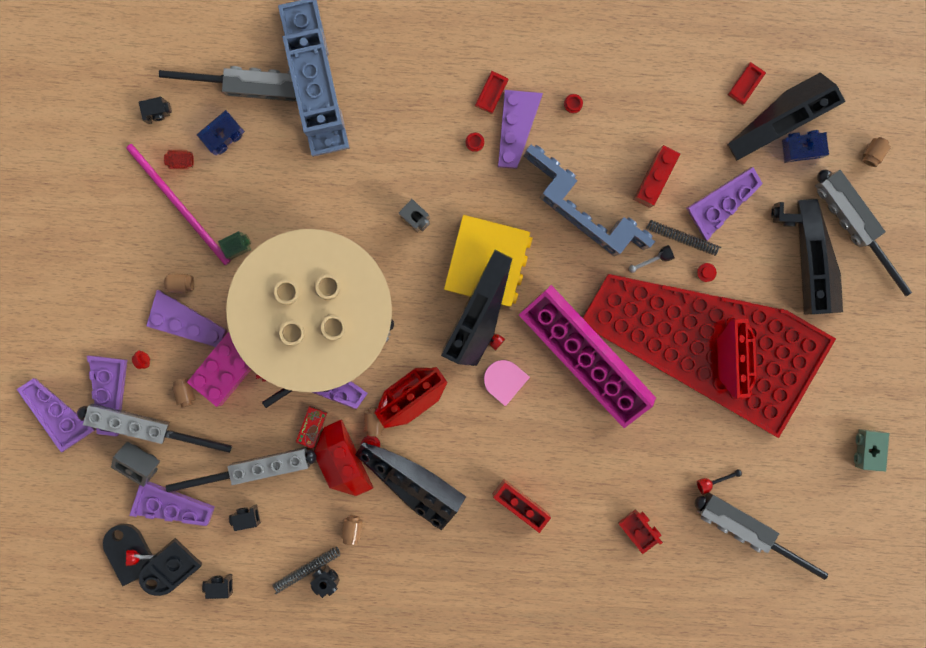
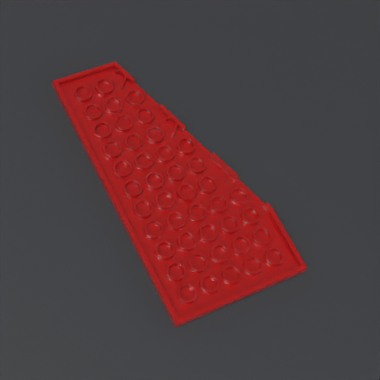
(680, 333)

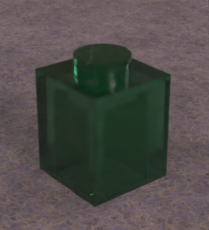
(235, 245)

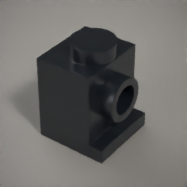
(154, 109)
(245, 518)
(218, 587)

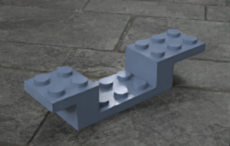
(312, 77)
(618, 237)

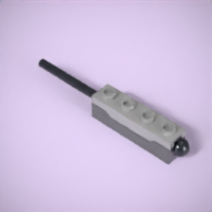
(245, 83)
(855, 217)
(139, 426)
(255, 469)
(747, 529)

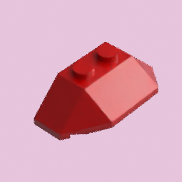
(737, 358)
(410, 396)
(339, 463)

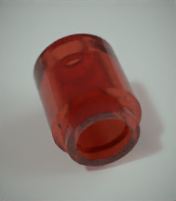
(179, 159)

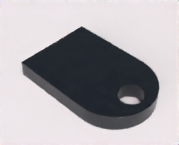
(116, 551)
(168, 568)

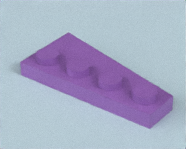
(517, 120)
(718, 205)
(177, 319)
(107, 383)
(347, 394)
(54, 415)
(156, 502)

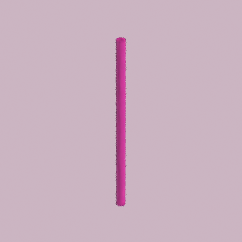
(177, 203)

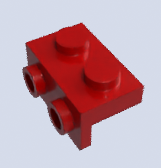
(639, 531)

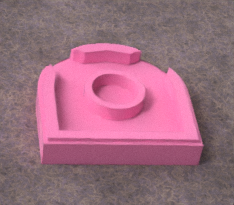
(504, 380)

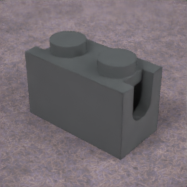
(415, 216)
(135, 464)

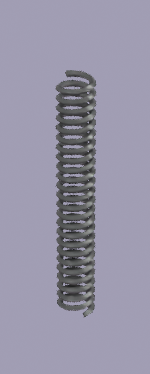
(682, 233)
(302, 570)

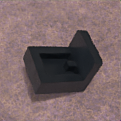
(788, 220)

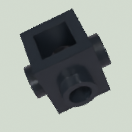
(325, 575)

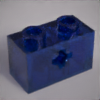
(211, 133)
(816, 146)

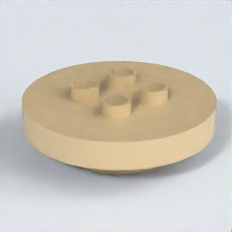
(309, 310)

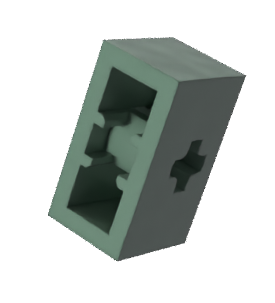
(877, 458)

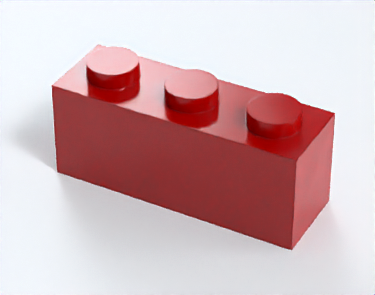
(656, 176)
(521, 506)

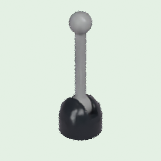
(665, 254)

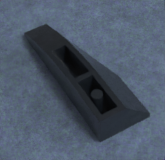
(788, 113)
(818, 263)
(480, 315)
(413, 484)

